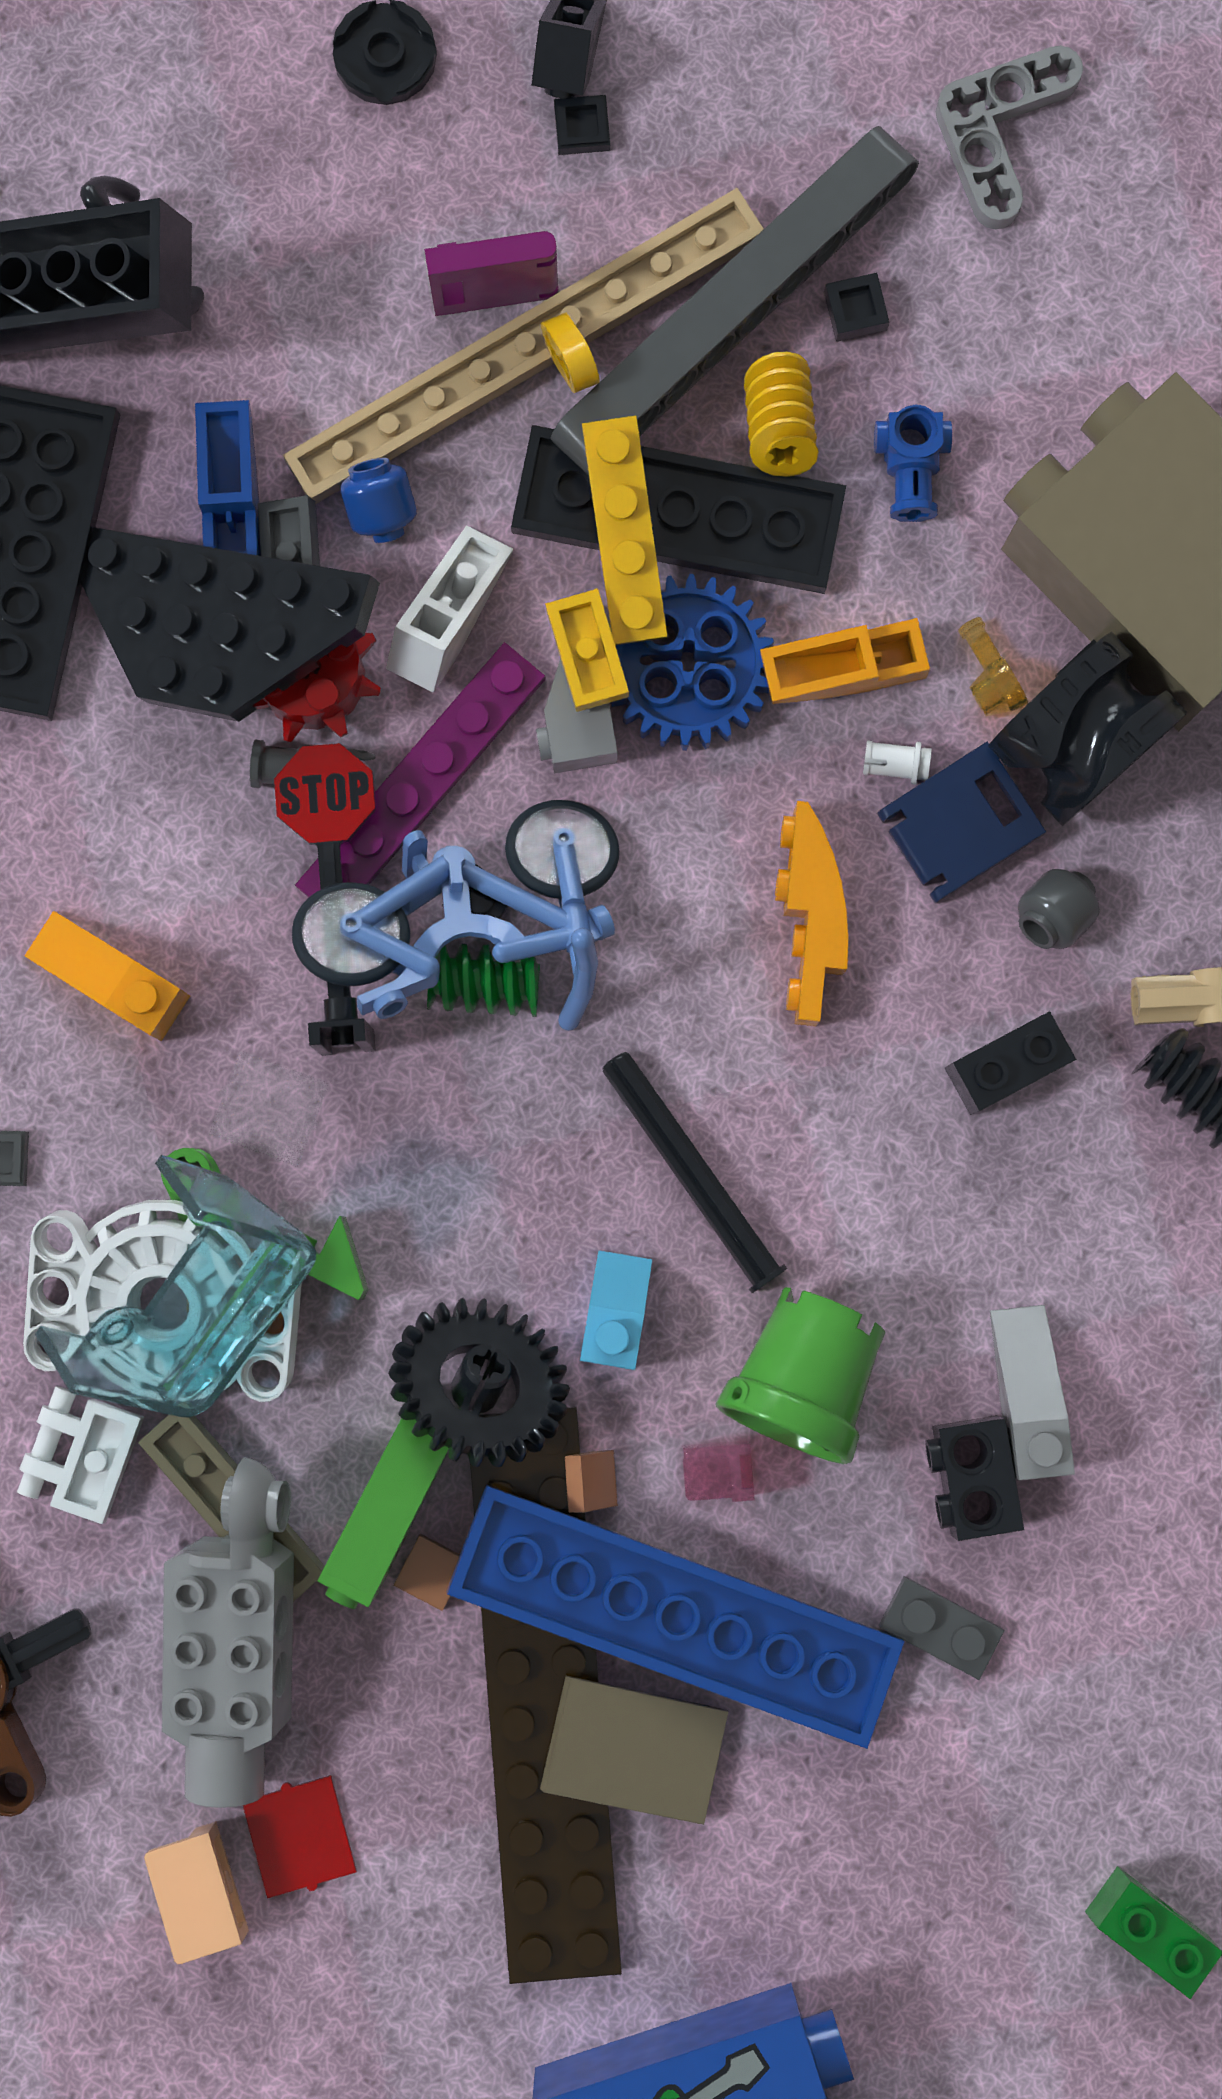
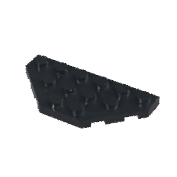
(218, 624)

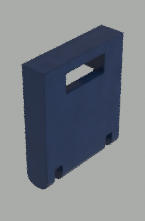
(953, 826)

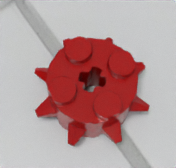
(325, 695)

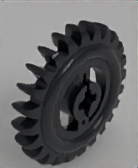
(508, 1354)

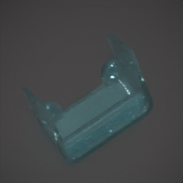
(205, 1313)

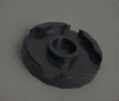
(386, 70)

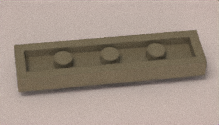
(200, 1471)

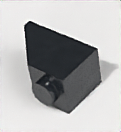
(567, 46)

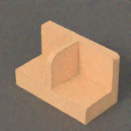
(197, 1895)

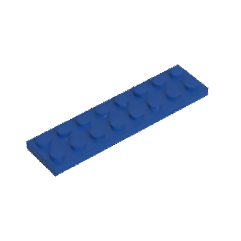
(675, 1616)

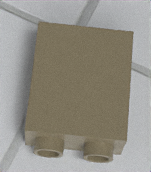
(1136, 537)

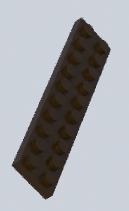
(550, 1845)

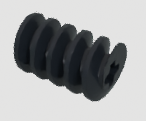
(1187, 1079)

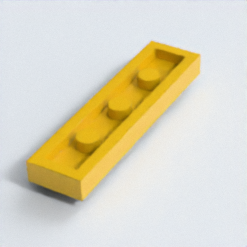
(624, 530)

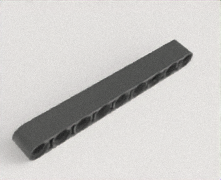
(744, 290)

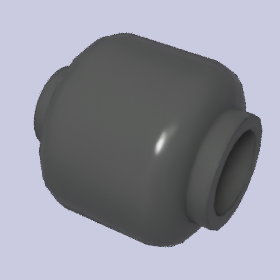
(1058, 909)

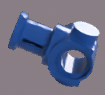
(913, 463)

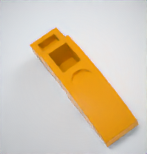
(812, 892)

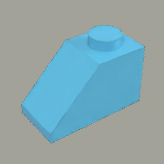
(616, 1310)

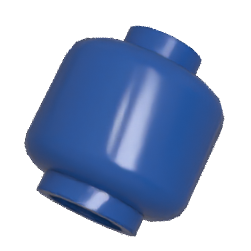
(378, 499)

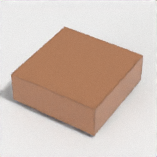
(591, 1481)
(428, 1572)

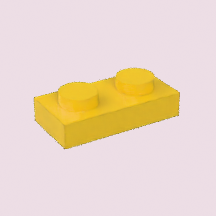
(587, 650)

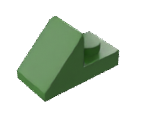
(339, 1262)

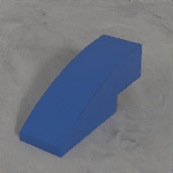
(227, 476)

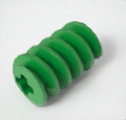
(486, 980)

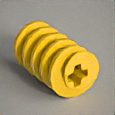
(781, 414)

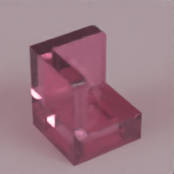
(718, 1471)

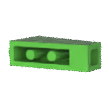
(382, 1518)

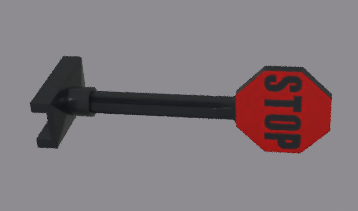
(325, 800)

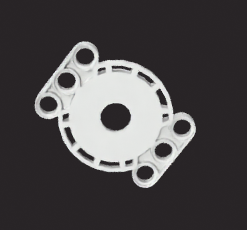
(115, 1278)

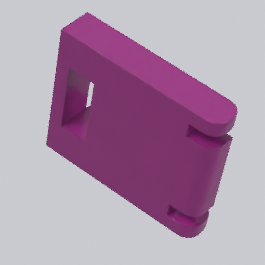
(492, 272)

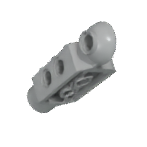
(230, 1642)

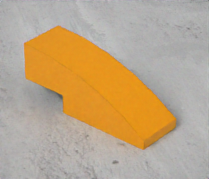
(846, 662)

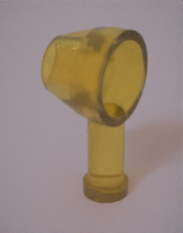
(997, 686)

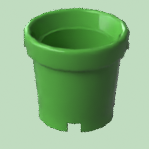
(806, 1377)

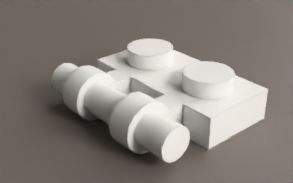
(95, 1459)

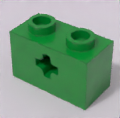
(1153, 1932)

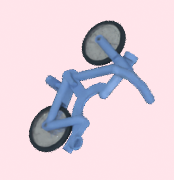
(554, 848)

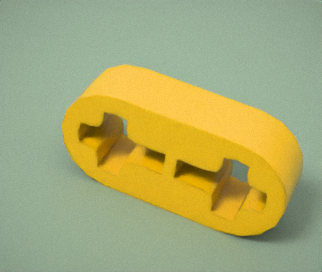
(570, 352)

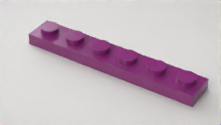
(435, 765)

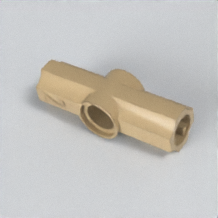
(1178, 998)

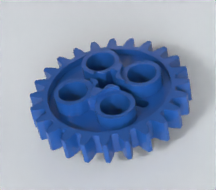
(686, 710)

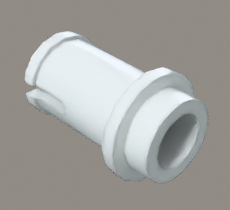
(897, 761)

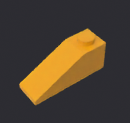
(107, 976)

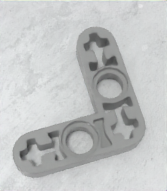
(981, 127)

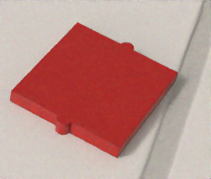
(299, 1837)

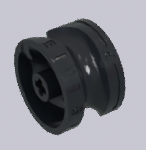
(1086, 728)

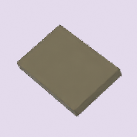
(634, 1750)

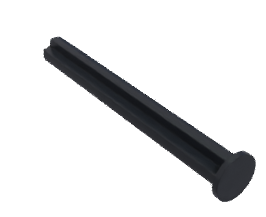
(692, 1171)

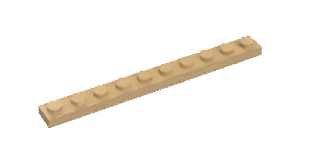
(519, 348)

